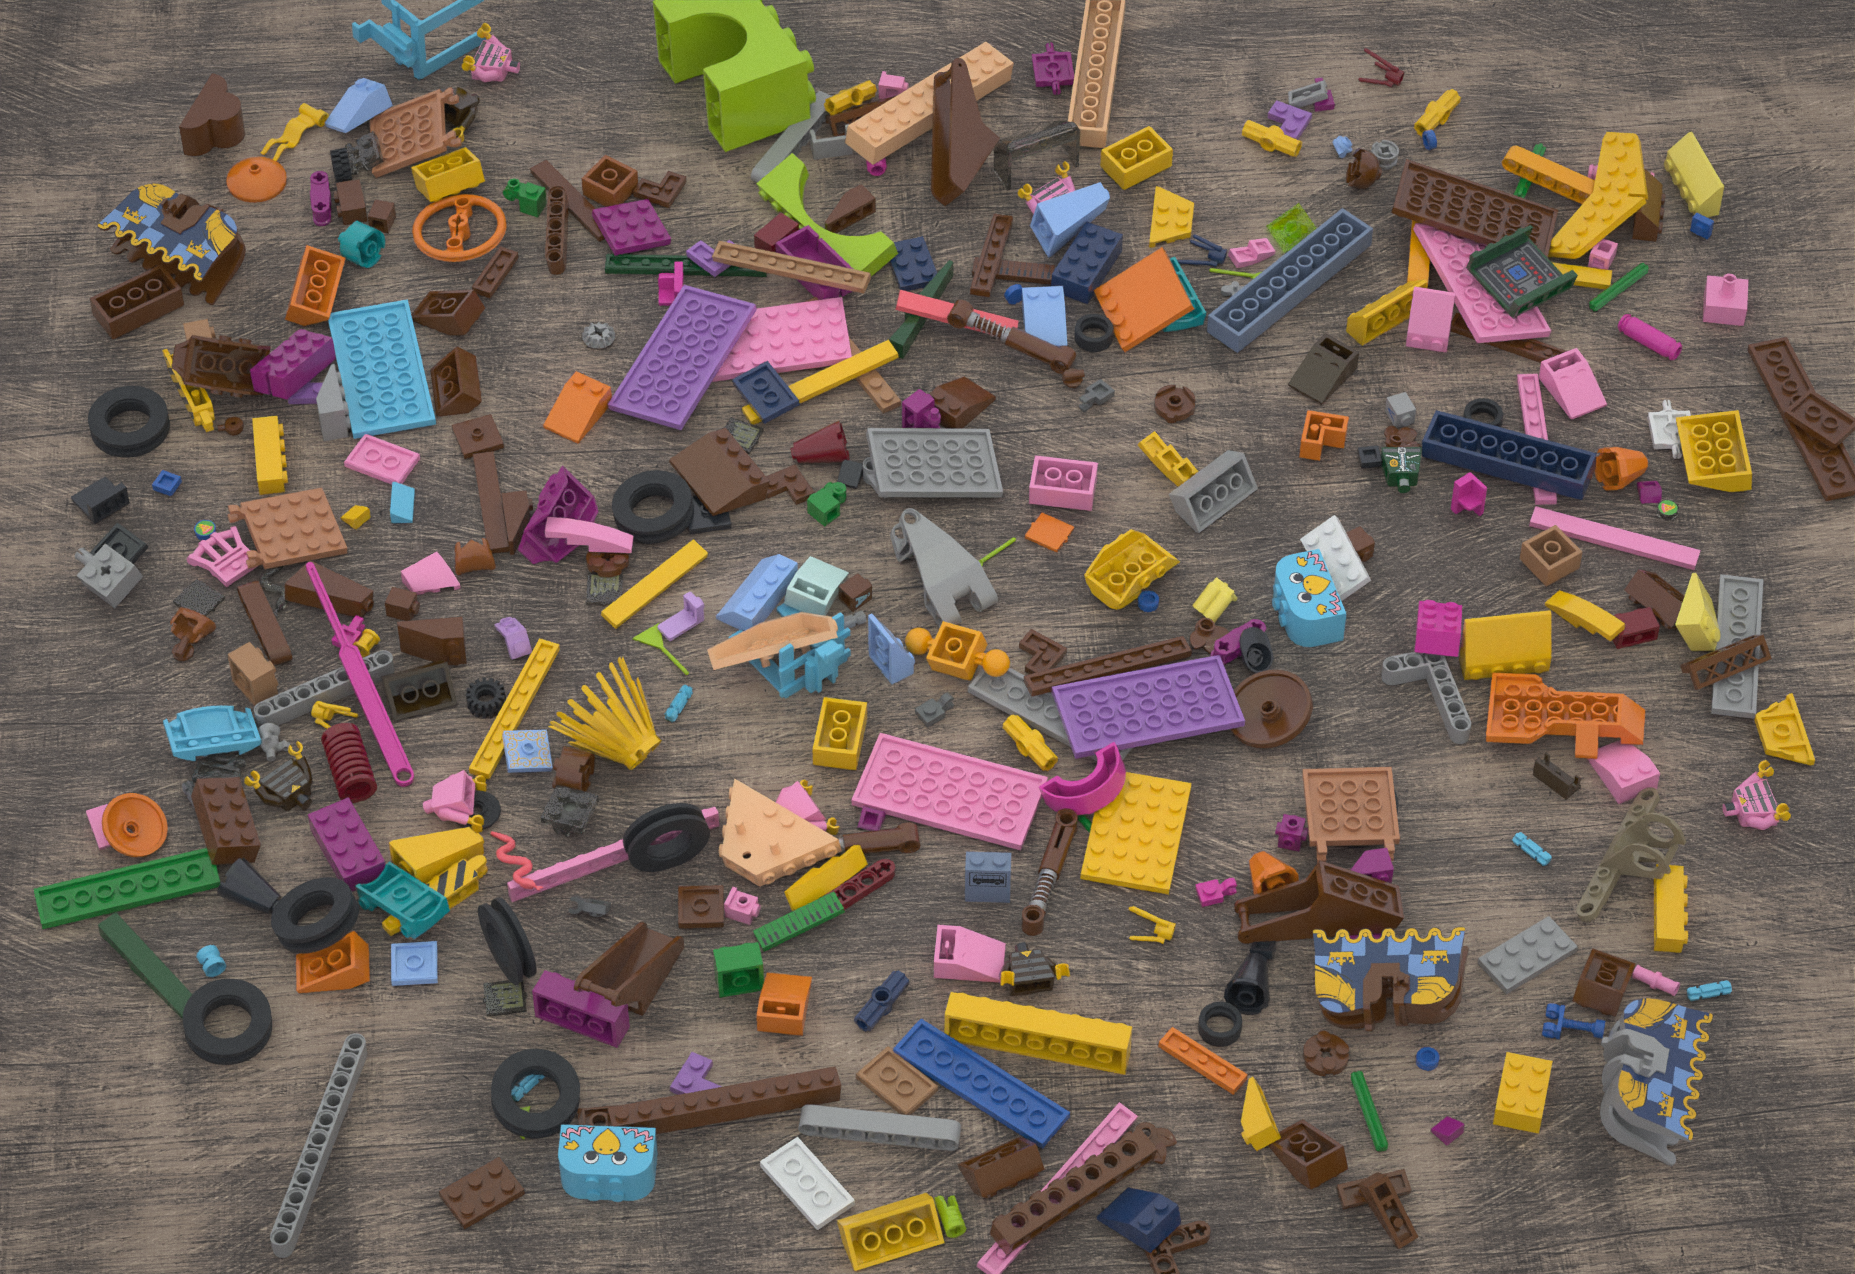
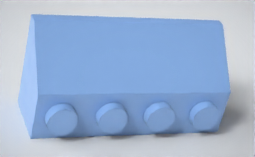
(759, 593)

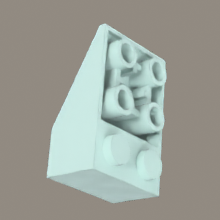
(815, 587)

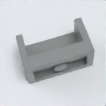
(829, 146)

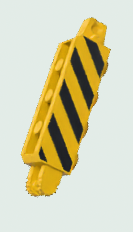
(194, 398)
(454, 883)

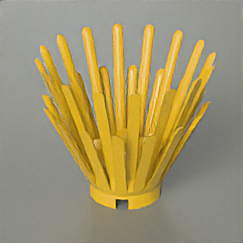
(615, 732)

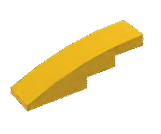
(1167, 459)
(1585, 614)
(826, 878)

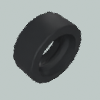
(1094, 321)
(1485, 406)
(1220, 1039)

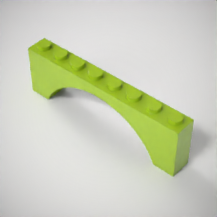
(785, 192)

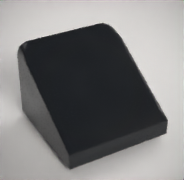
(850, 473)

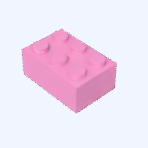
(1063, 483)

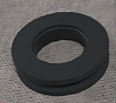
(128, 443)
(653, 484)
(659, 822)
(325, 931)
(507, 940)
(222, 993)
(537, 1063)

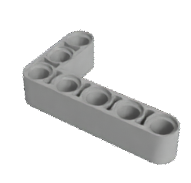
(1436, 671)

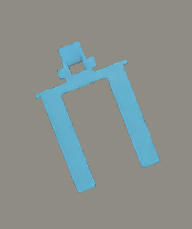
(399, 43)
(819, 662)

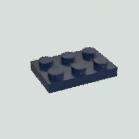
(912, 264)
(765, 392)

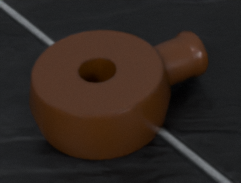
(232, 426)

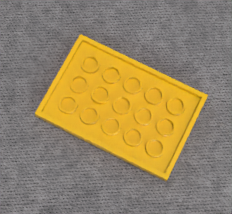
(1138, 835)

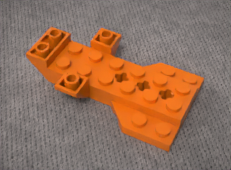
(1528, 709)

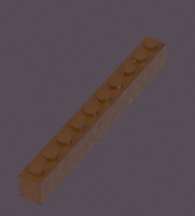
(730, 1102)

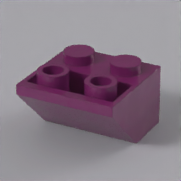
(1375, 864)

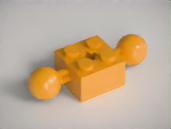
(957, 651)

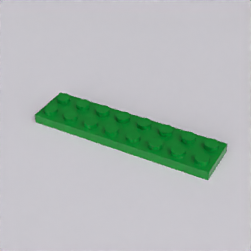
(126, 888)

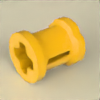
(366, 642)

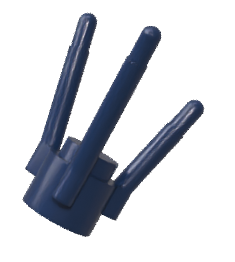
(1216, 253)

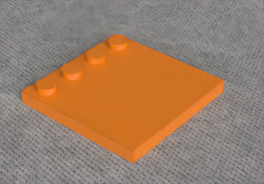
(1143, 299)

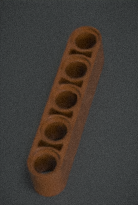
(556, 230)
(264, 623)

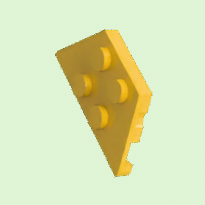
(1170, 217)
(1784, 732)

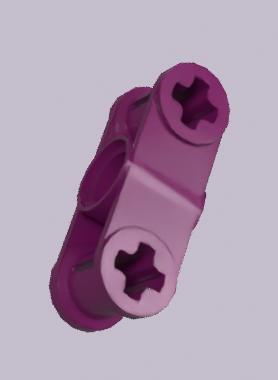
(320, 198)
(1229, 646)

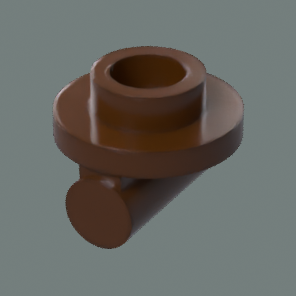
(1073, 377)
(183, 650)

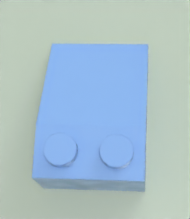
(358, 105)
(1045, 314)
(888, 652)

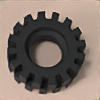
(341, 165)
(485, 688)

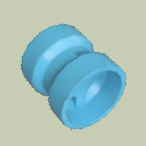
(210, 959)

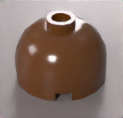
(1363, 170)

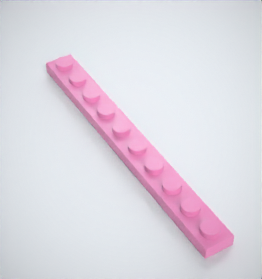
(591, 862)
(1108, 1132)

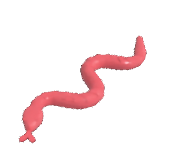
(501, 853)

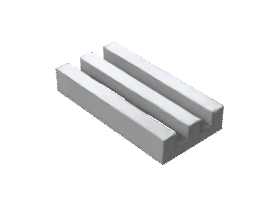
(1308, 94)

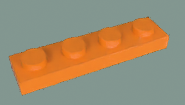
(1202, 1060)

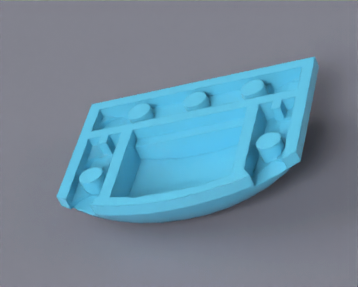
(211, 732)

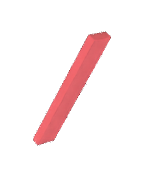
(939, 310)

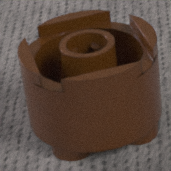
(574, 768)

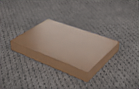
(896, 1082)

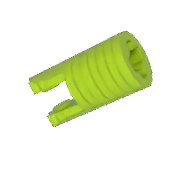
(950, 1216)

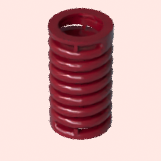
(349, 762)

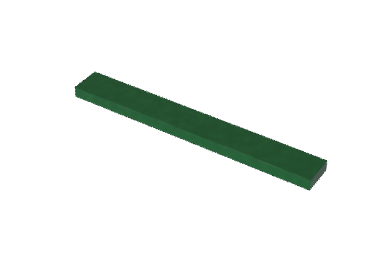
(665, 264)

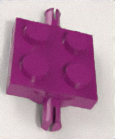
(1053, 68)

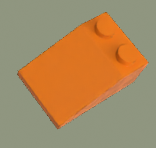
(578, 407)
(335, 967)

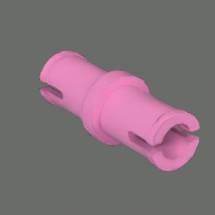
(1656, 980)

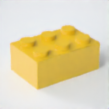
(1136, 157)
(448, 174)
(840, 733)
(1522, 1092)

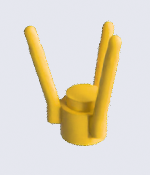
(324, 712)
(1163, 928)

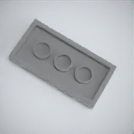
(1527, 955)

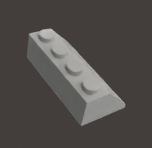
(1214, 490)

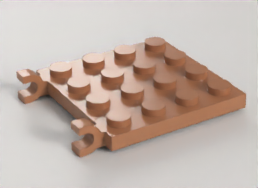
(413, 131)
(290, 528)
(1350, 808)

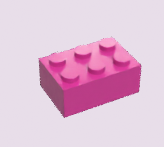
(1438, 628)

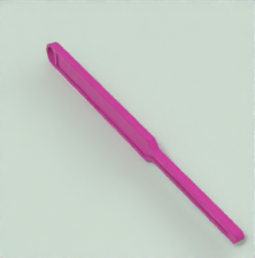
(365, 689)

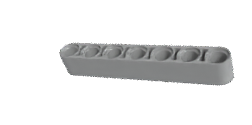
(792, 139)
(325, 688)
(879, 1127)

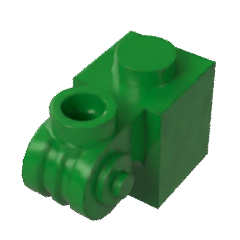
(530, 196)
(825, 503)

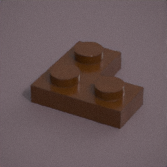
(663, 193)
(792, 481)
(1044, 650)

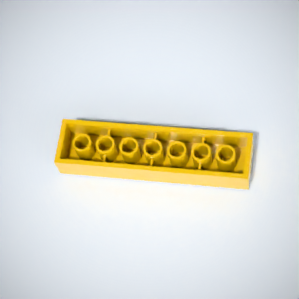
(1038, 1033)

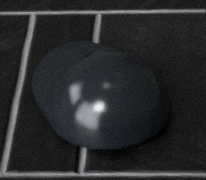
(1255, 650)

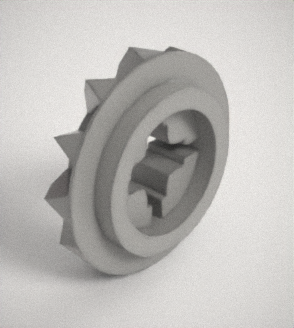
(597, 341)

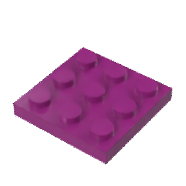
(631, 227)

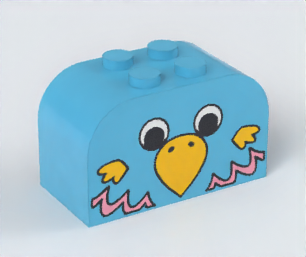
(1308, 600)
(607, 1162)

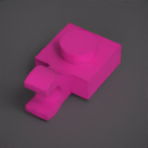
(352, 632)
(1213, 892)

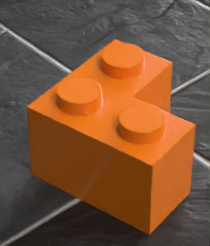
(1322, 430)

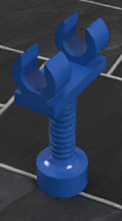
(1552, 1030)

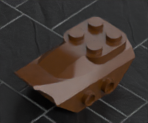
(218, 363)

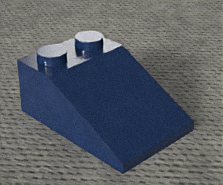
(1142, 1217)

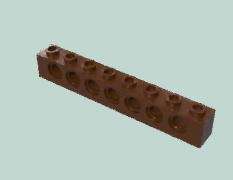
(1011, 1237)

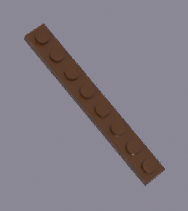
(1109, 665)

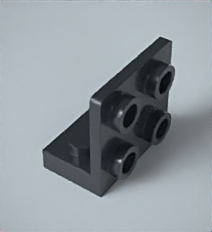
(101, 499)

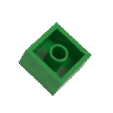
(738, 969)

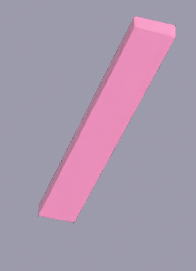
(1534, 422)
(1616, 538)

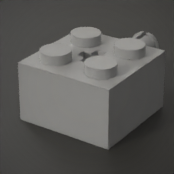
(107, 574)

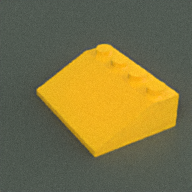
(1715, 451)
(1506, 645)

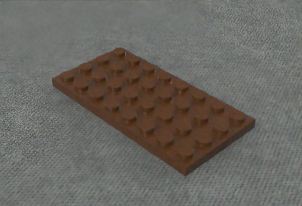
(1469, 207)

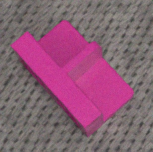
(670, 285)
(1468, 494)

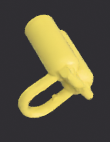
(1214, 599)

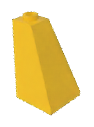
(435, 852)

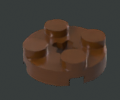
(1171, 412)
(597, 562)
(1325, 1043)

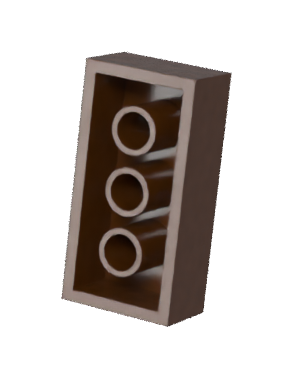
(137, 301)
(225, 820)

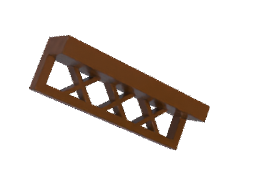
(852, 113)
(1720, 655)

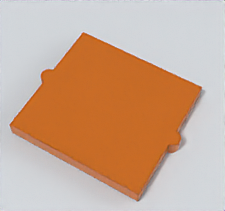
(1049, 532)

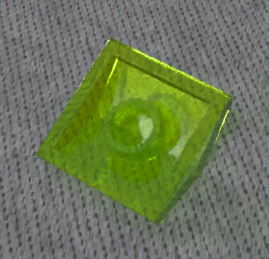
(1291, 227)

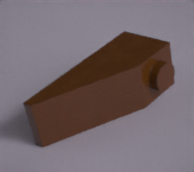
(851, 208)
(516, 515)
(1388, 1208)

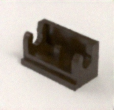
(1555, 777)

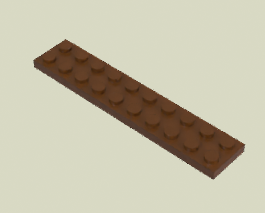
(1786, 384)

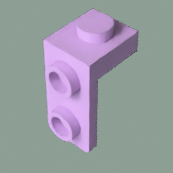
(684, 620)
(515, 637)

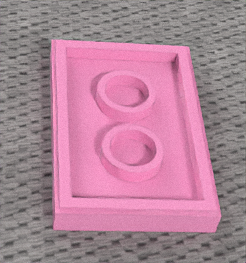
(382, 460)

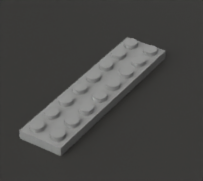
(1737, 618)
(1013, 697)

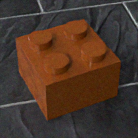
(609, 182)

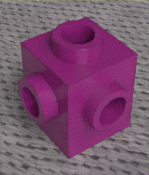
(1291, 832)

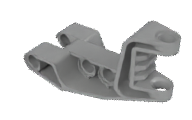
(945, 568)

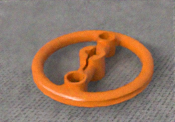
(459, 228)

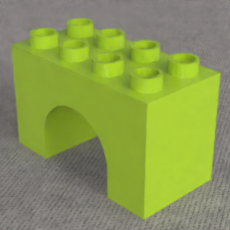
(748, 64)

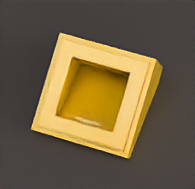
(356, 516)

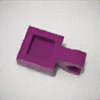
(1327, 104)

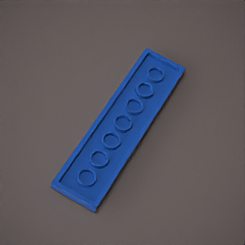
(982, 1083)

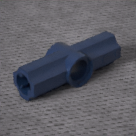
(876, 1009)

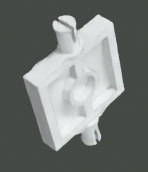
(1664, 428)

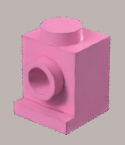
(891, 85)
(1603, 254)
(741, 906)

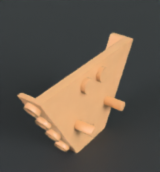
(770, 636)
(772, 835)

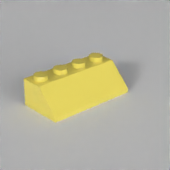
(1694, 176)

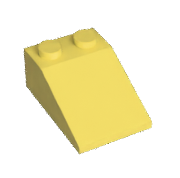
(1698, 618)

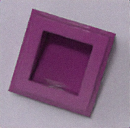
(1649, 491)
(871, 819)
(1448, 1130)

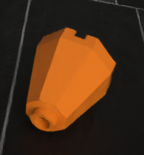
(1619, 467)
(1270, 873)

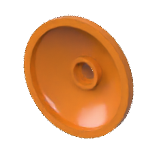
(256, 179)
(142, 817)

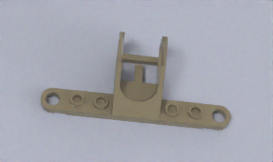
(1629, 847)

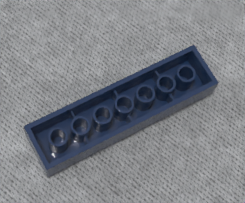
(1509, 455)

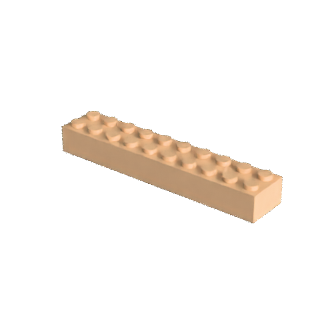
(1096, 70)
(912, 111)

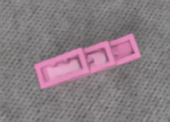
(597, 536)

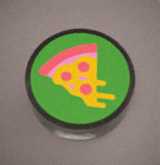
(1667, 509)

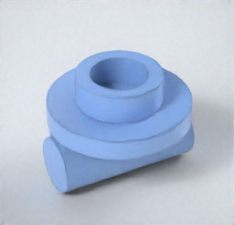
(1342, 146)

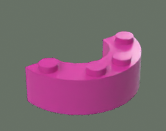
(1090, 792)

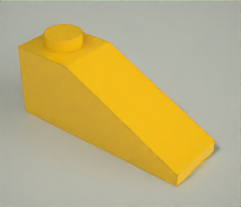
(1257, 1118)

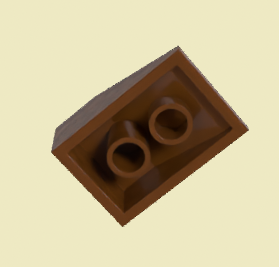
(449, 311)
(960, 402)
(434, 639)
(1603, 982)
(1309, 1154)

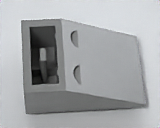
(332, 408)

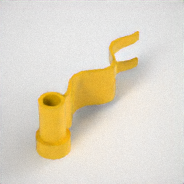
(295, 127)

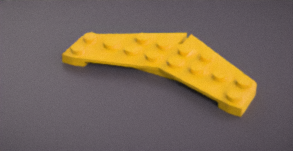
(1616, 196)

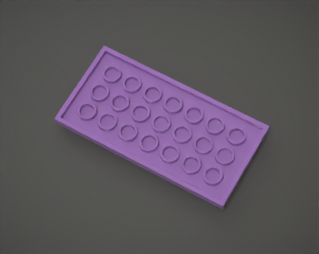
(682, 357)
(1148, 706)

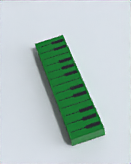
(798, 921)

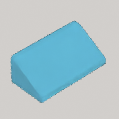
(402, 503)

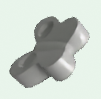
(1230, 290)

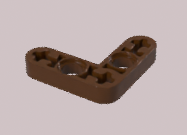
(1167, 1247)

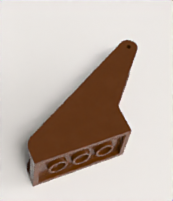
(958, 134)
(1327, 901)
(632, 968)

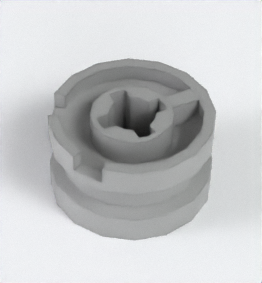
(1387, 154)

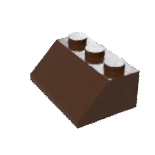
(1646, 219)
(456, 383)
(1657, 594)
(1002, 1167)

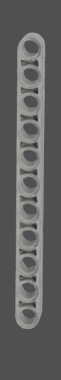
(318, 1153)

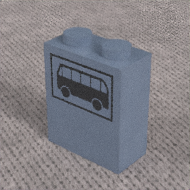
(987, 877)

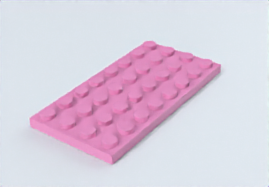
(1478, 308)
(791, 338)
(949, 791)

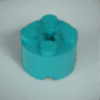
(361, 244)

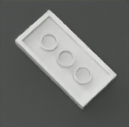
(1339, 556)
(807, 1183)

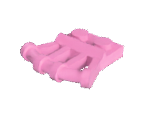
(225, 568)

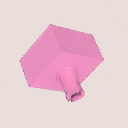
(1725, 300)

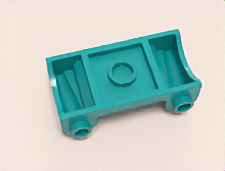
(1193, 318)
(405, 899)

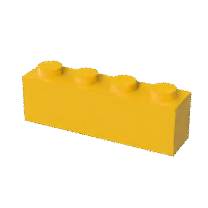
(269, 455)
(1669, 911)

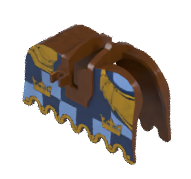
(175, 231)
(1363, 972)

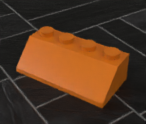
(314, 287)

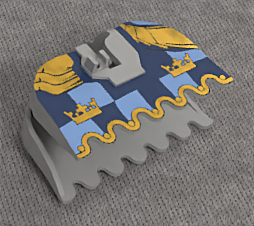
(1651, 1075)

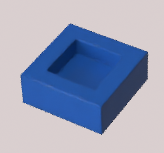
(1702, 226)
(166, 483)

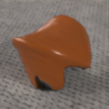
(473, 557)
(191, 624)

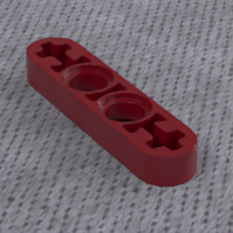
(861, 889)

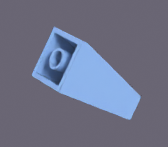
(1064, 216)

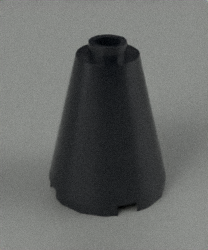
(248, 888)
(1249, 986)

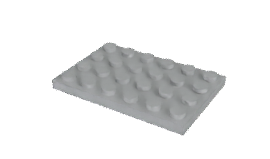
(934, 462)

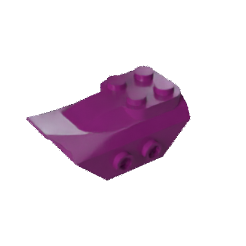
(560, 498)

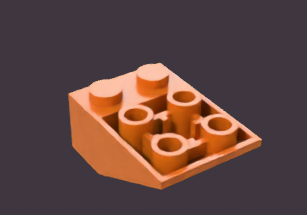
(783, 1004)

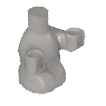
(270, 742)

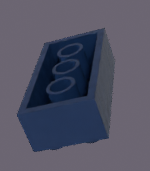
(1087, 262)

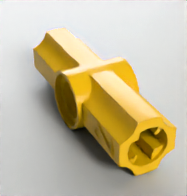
(850, 97)
(1437, 112)
(1271, 138)
(1030, 742)

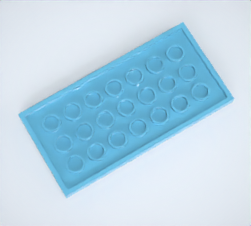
(381, 369)

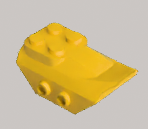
(1127, 568)

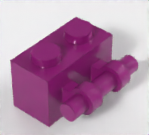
(919, 411)

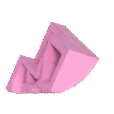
(429, 575)

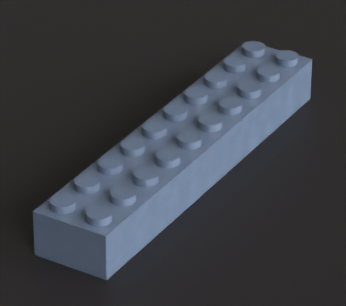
(1289, 280)

